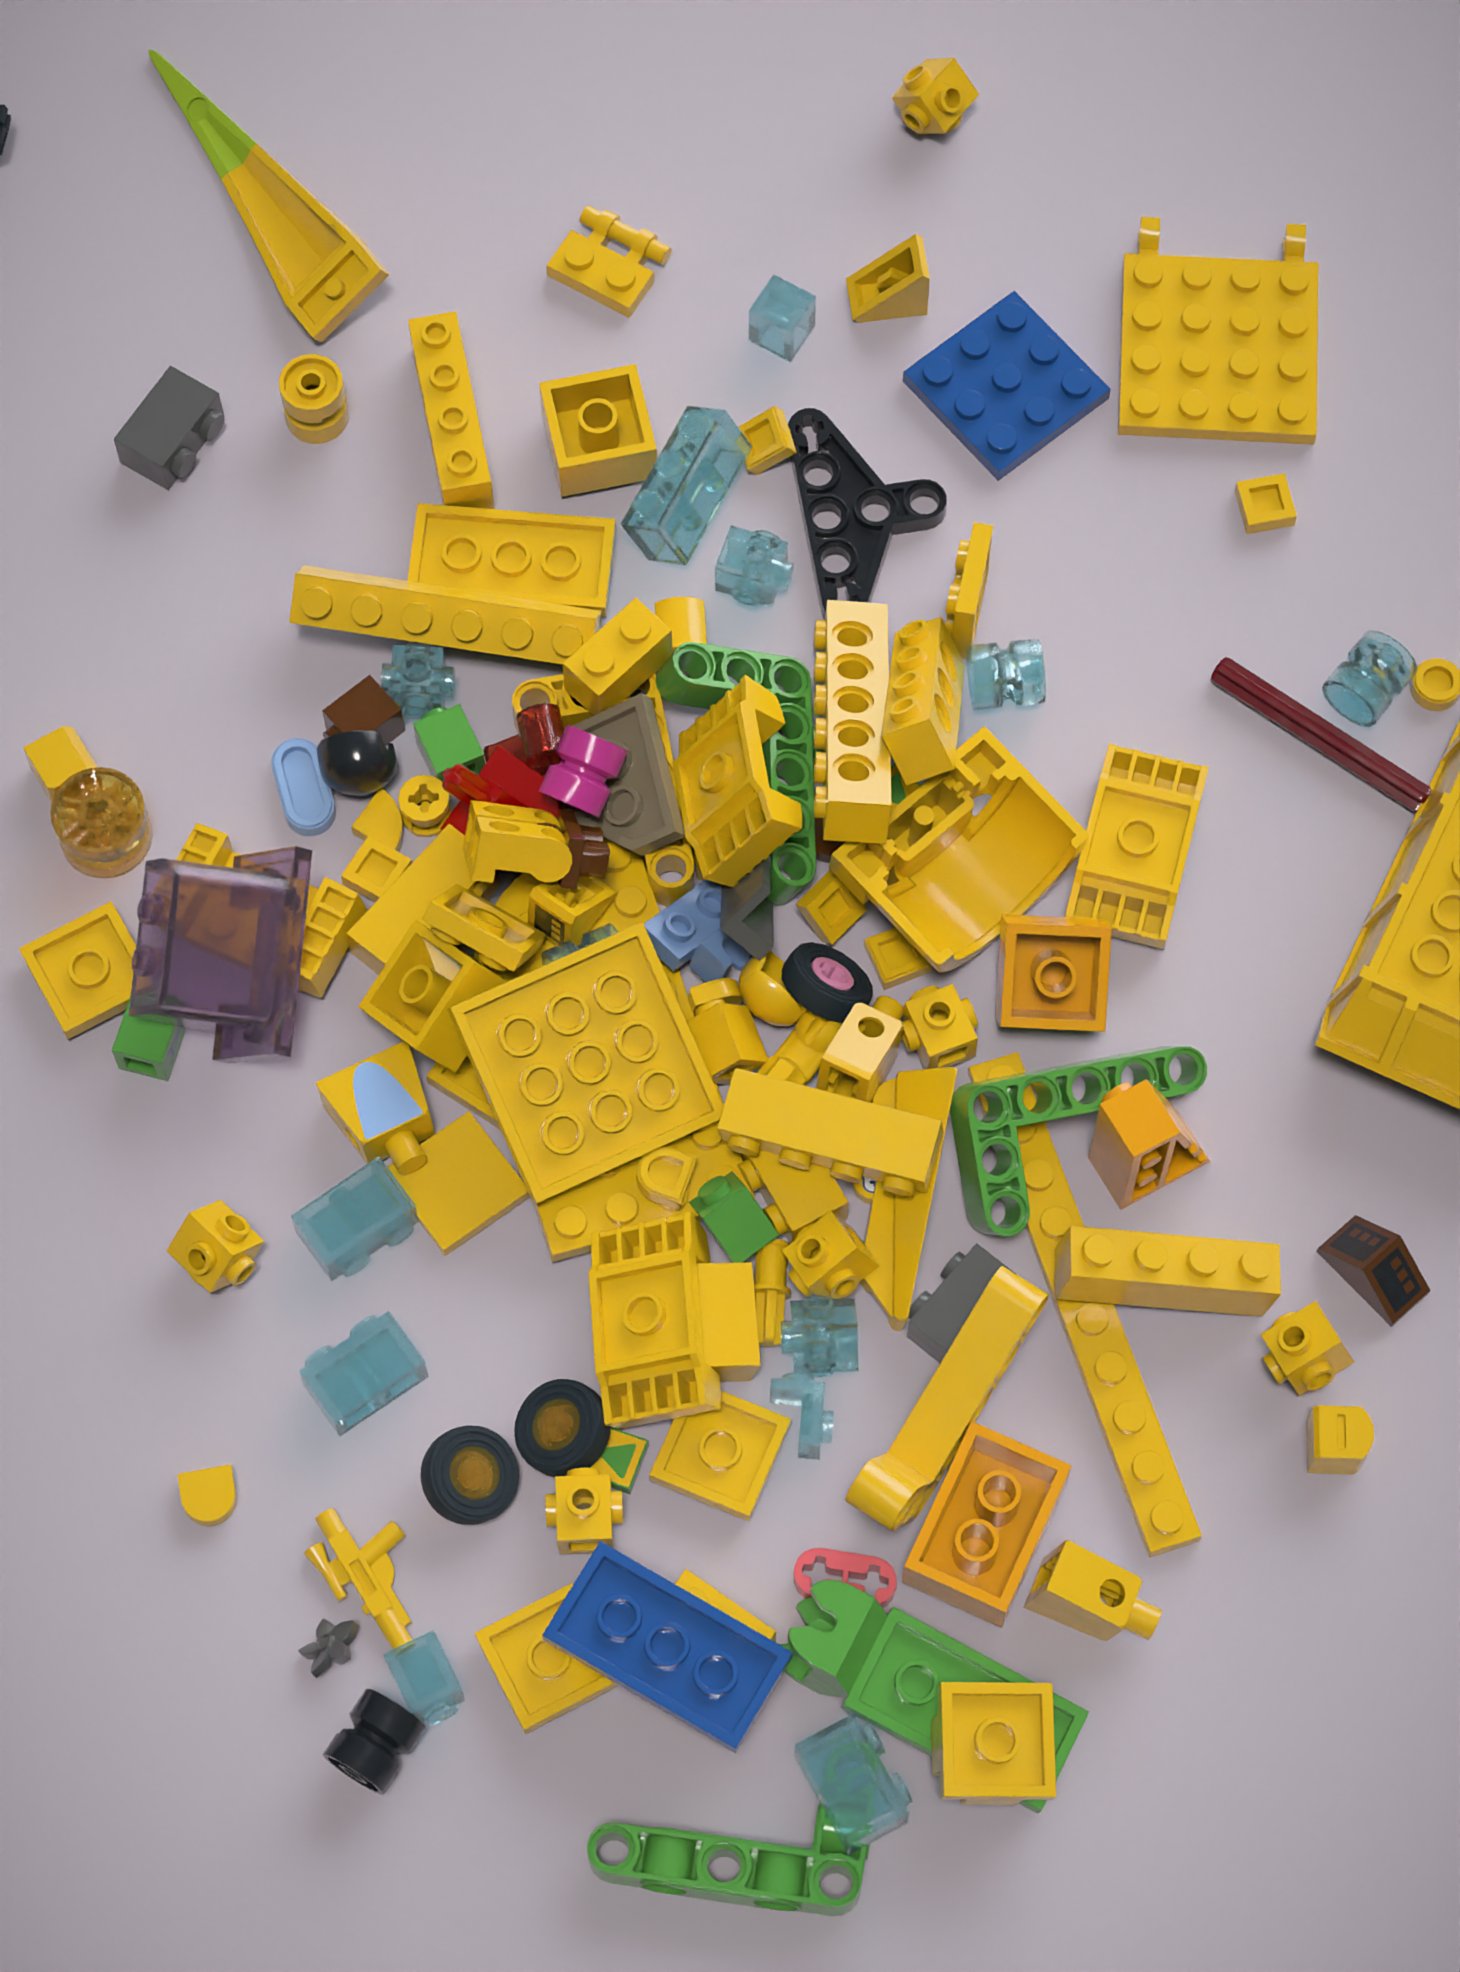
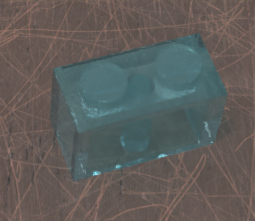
(356, 1220)
(363, 1372)
(853, 1783)

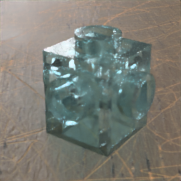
(753, 566)
(418, 678)
(821, 1335)

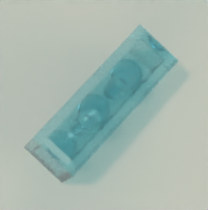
(686, 485)

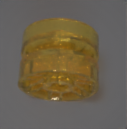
(101, 822)

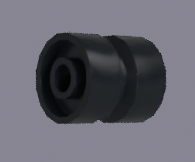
(378, 1734)

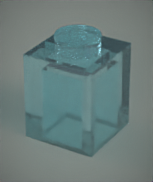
(782, 318)
(425, 1679)

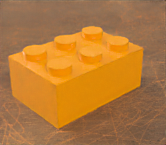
(986, 1524)

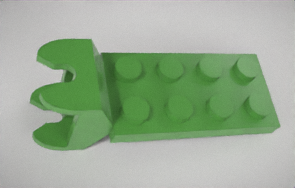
(893, 1666)

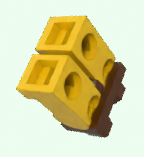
(532, 843)

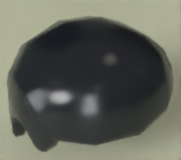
(356, 762)

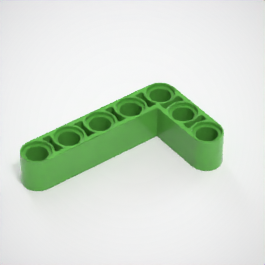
(783, 756)
(1054, 1101)

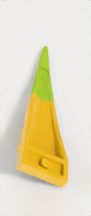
(307, 249)

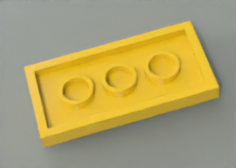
(515, 553)

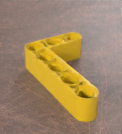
(671, 857)
(901, 1481)

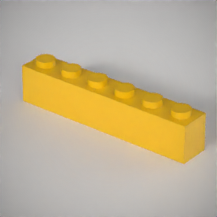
(440, 615)

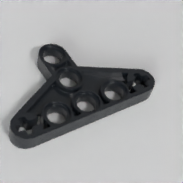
(846, 494)

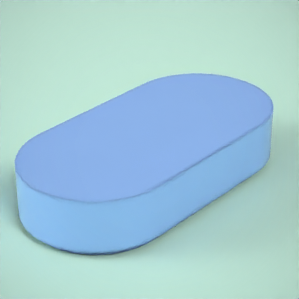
(303, 793)

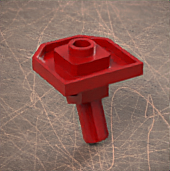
(500, 781)

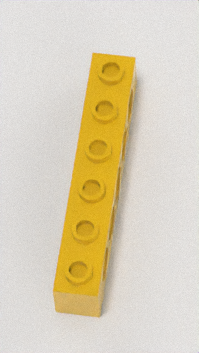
(852, 703)

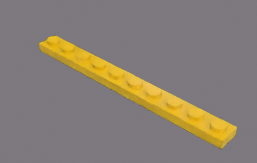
(1099, 1345)

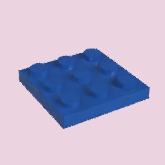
(1006, 385)

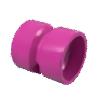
(583, 771)

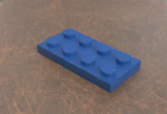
(667, 1646)

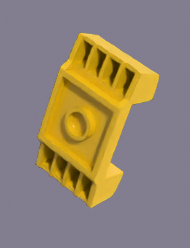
(725, 786)
(1137, 844)
(329, 910)
(650, 1322)

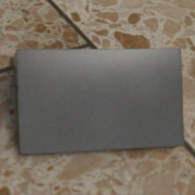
(747, 911)

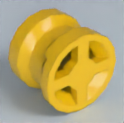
(426, 818)

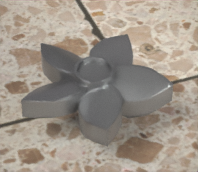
(331, 1643)

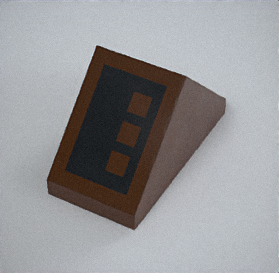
(1376, 1267)

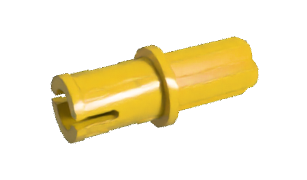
(770, 1291)

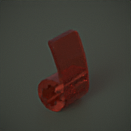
(539, 735)

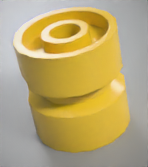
(313, 398)

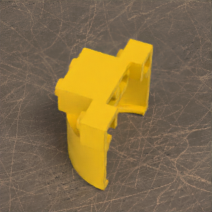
(962, 871)

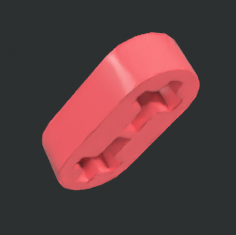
(846, 1566)

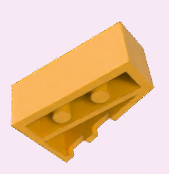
(1141, 1143)

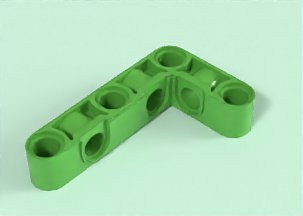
(768, 1876)

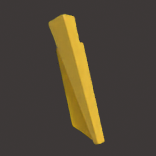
(899, 1222)

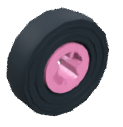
(825, 981)

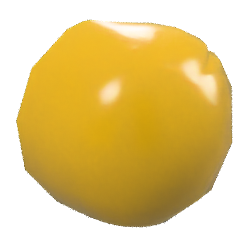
(766, 993)

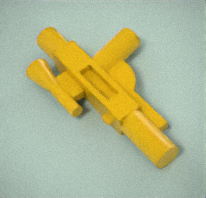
(368, 1571)

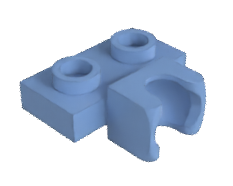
(693, 932)

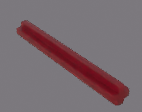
(1320, 734)

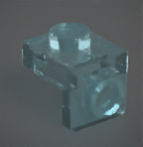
(815, 1423)

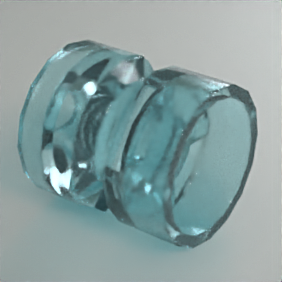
(1006, 674)
(1369, 678)

